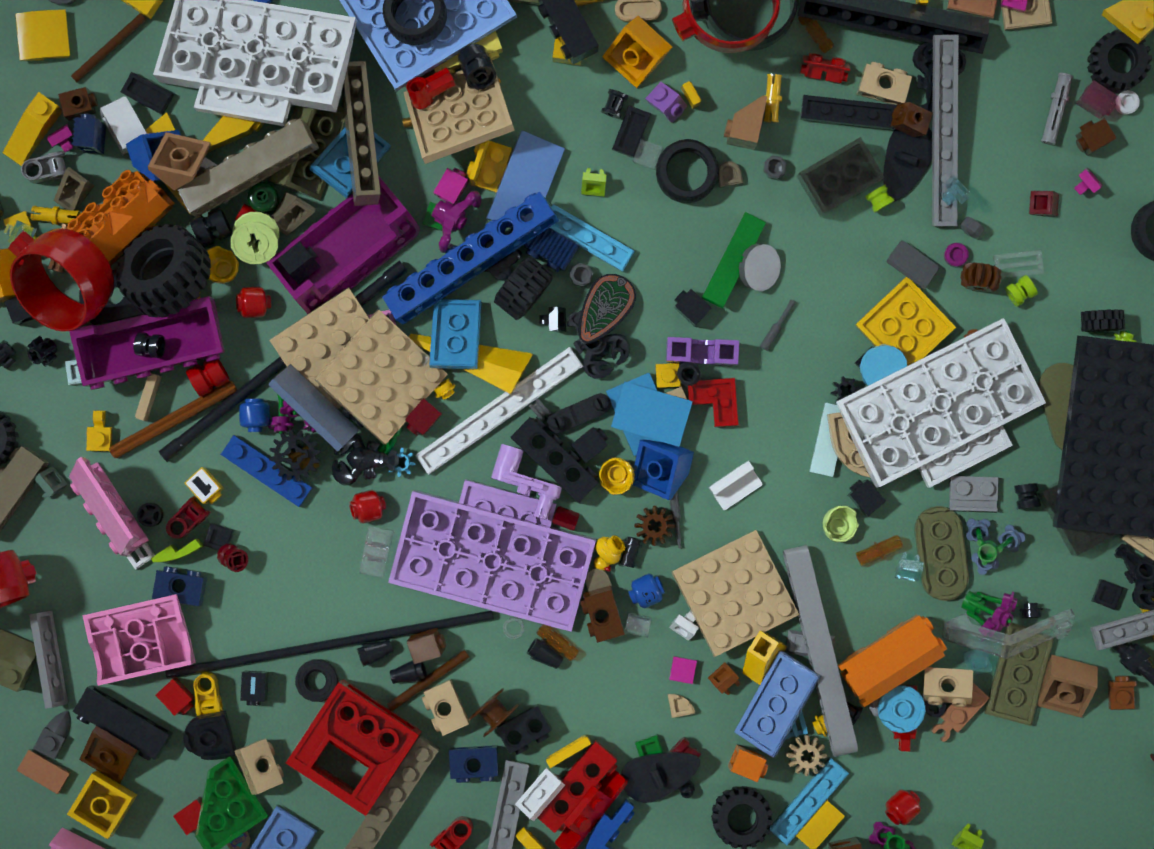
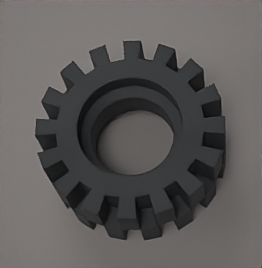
(1102, 320)

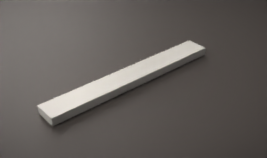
(498, 411)

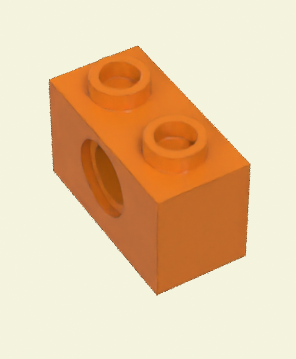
(748, 763)

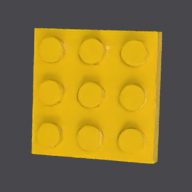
(906, 321)

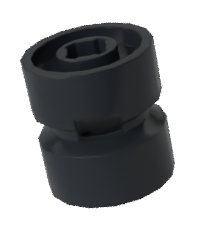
(477, 67)
(202, 227)

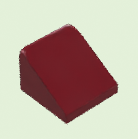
(1044, 203)
(566, 518)

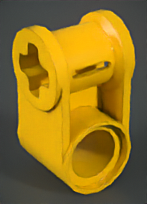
(207, 697)

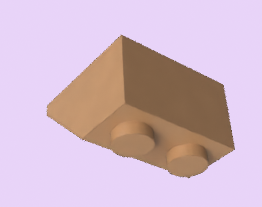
(746, 125)
(1068, 686)

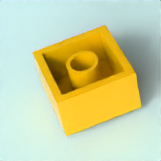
(102, 804)

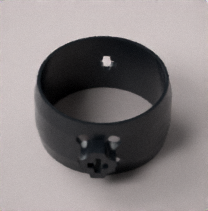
(701, 12)

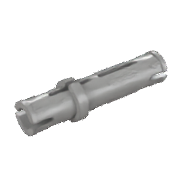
(1064, 81)

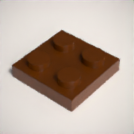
(108, 754)

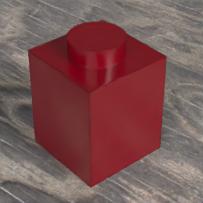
(422, 418)

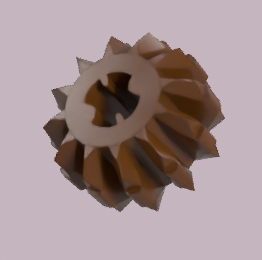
(981, 277)
(651, 533)

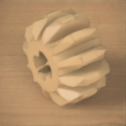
(810, 747)

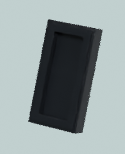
(147, 93)
(631, 131)

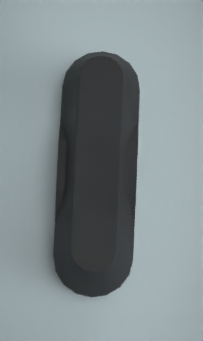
(578, 413)

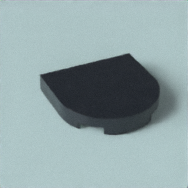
(210, 736)

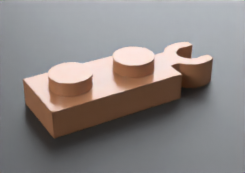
(957, 717)

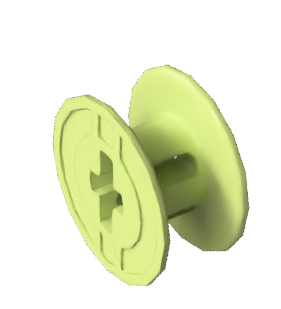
(265, 231)

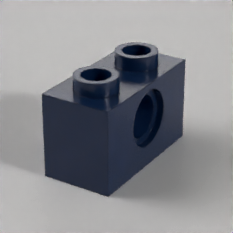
(194, 582)
(485, 754)

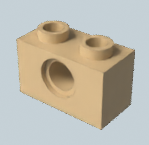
(870, 87)
(959, 678)
(445, 693)
(248, 758)

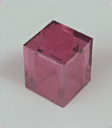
(1097, 100)

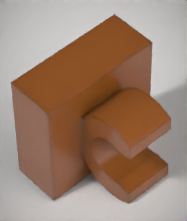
(724, 678)

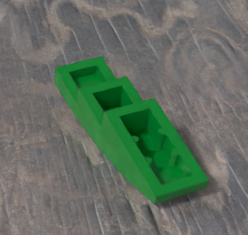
(728, 267)

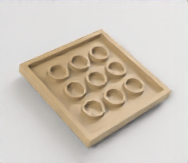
(459, 118)
(320, 336)
(380, 376)
(735, 593)

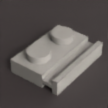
(973, 493)

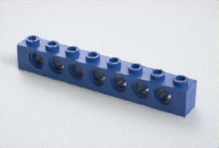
(466, 270)

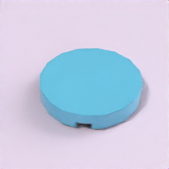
(881, 362)
(901, 709)

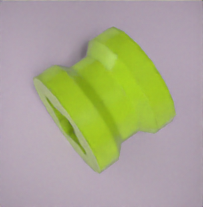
(879, 198)

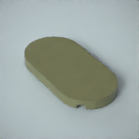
(1055, 388)
(943, 551)

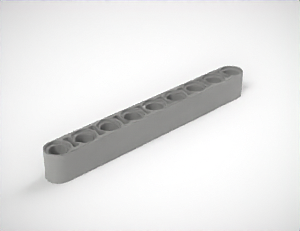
(820, 651)

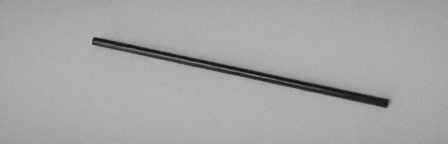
(329, 644)

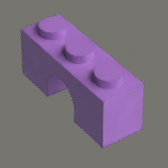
(702, 351)

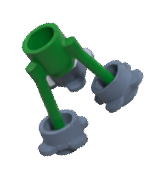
(988, 550)

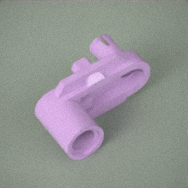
(506, 471)

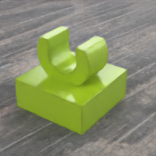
(593, 183)
(967, 840)

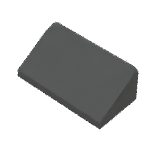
(912, 264)

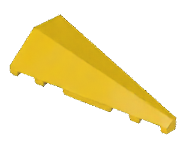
(495, 365)

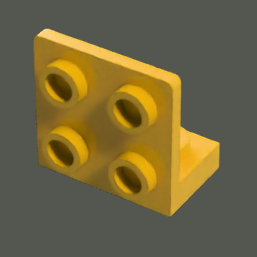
(488, 165)

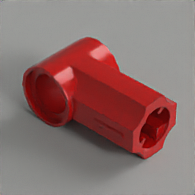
(423, 90)

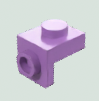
(666, 101)

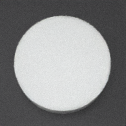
(1127, 102)

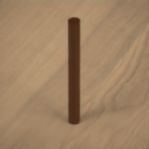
(108, 47)
(431, 678)

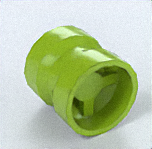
(1021, 290)

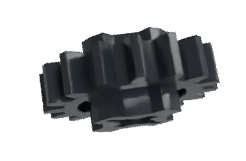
(296, 467)

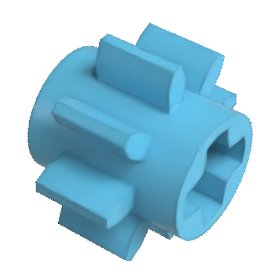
(407, 463)

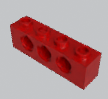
(594, 754)

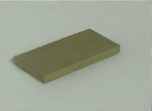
(1018, 682)

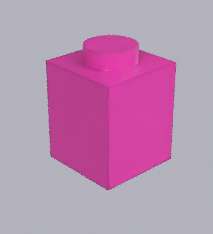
(451, 185)

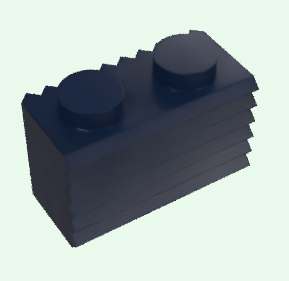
(89, 134)
(553, 248)

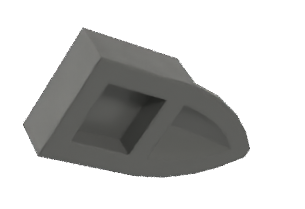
(54, 735)

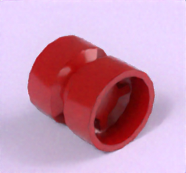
(207, 376)

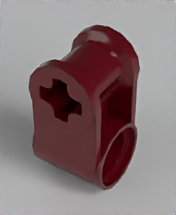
(188, 518)

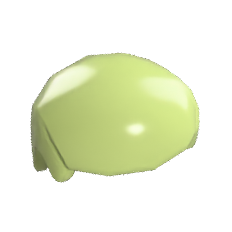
(840, 523)

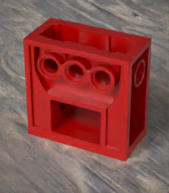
(357, 741)

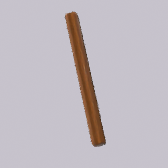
(172, 419)

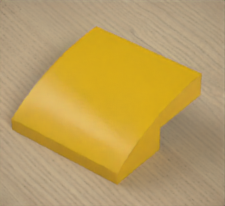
(42, 35)

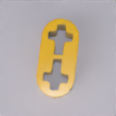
(528, 839)

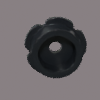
(1031, 610)

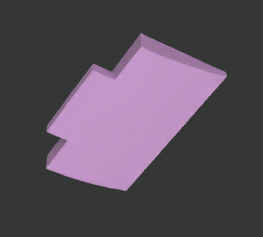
(493, 554)

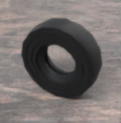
(305, 670)

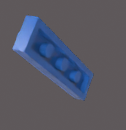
(261, 468)

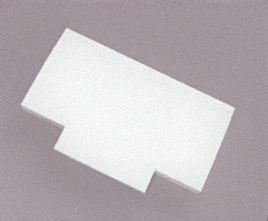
(256, 57)
(942, 408)

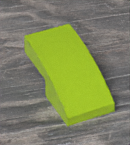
(172, 553)

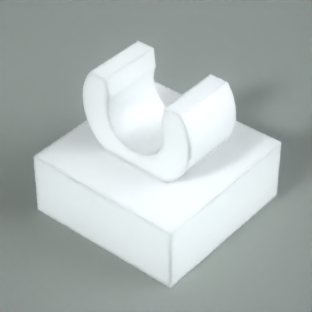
(684, 625)

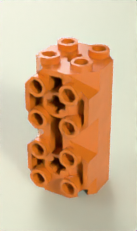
(127, 211)
(892, 659)

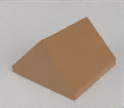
(178, 159)

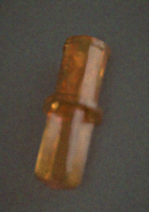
(879, 550)

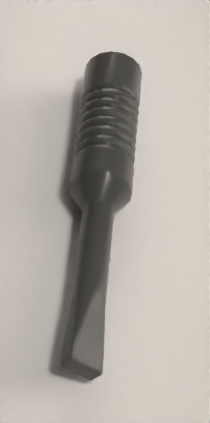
(775, 329)
(675, 512)

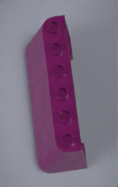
(348, 246)
(108, 354)

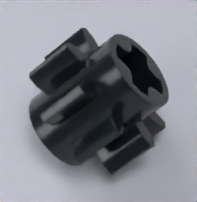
(42, 351)
(6, 354)
(838, 391)

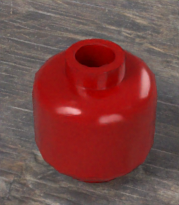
(253, 302)
(367, 506)
(903, 807)

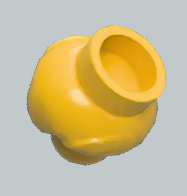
(609, 552)

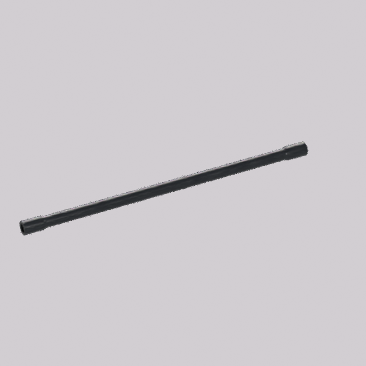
(178, 444)

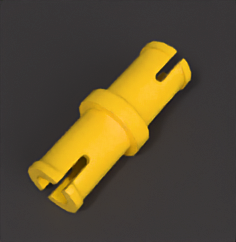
(773, 99)
(54, 215)

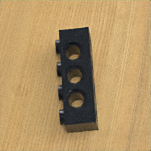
(523, 438)

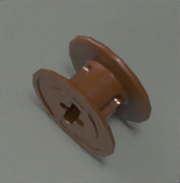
(493, 712)

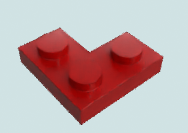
(720, 394)

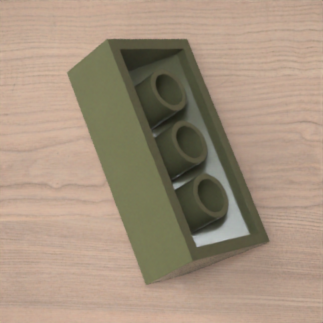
(325, 128)
(16, 660)

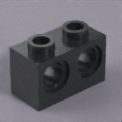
(521, 724)

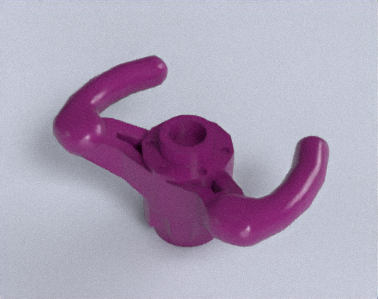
(453, 217)

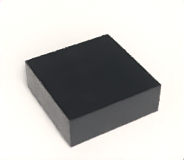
(217, 536)
(1107, 594)

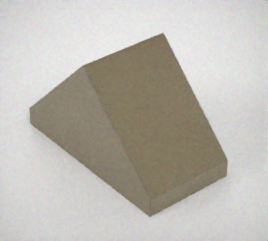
(72, 190)
(291, 213)

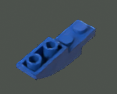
(607, 827)

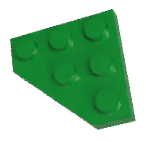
(226, 807)

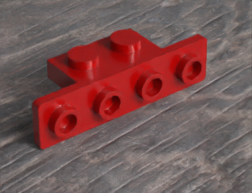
(590, 811)

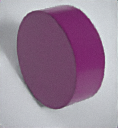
(956, 254)

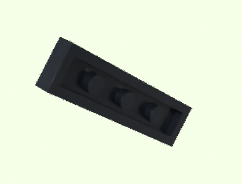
(847, 112)

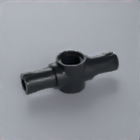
(1136, 660)

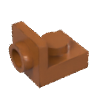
(1121, 693)

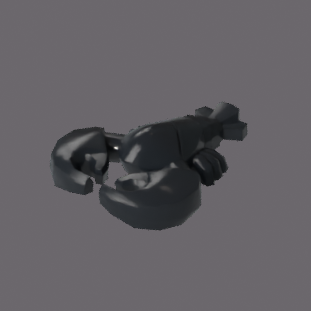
(919, 59)
(601, 348)
(361, 460)
(1139, 572)

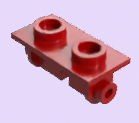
(834, 68)

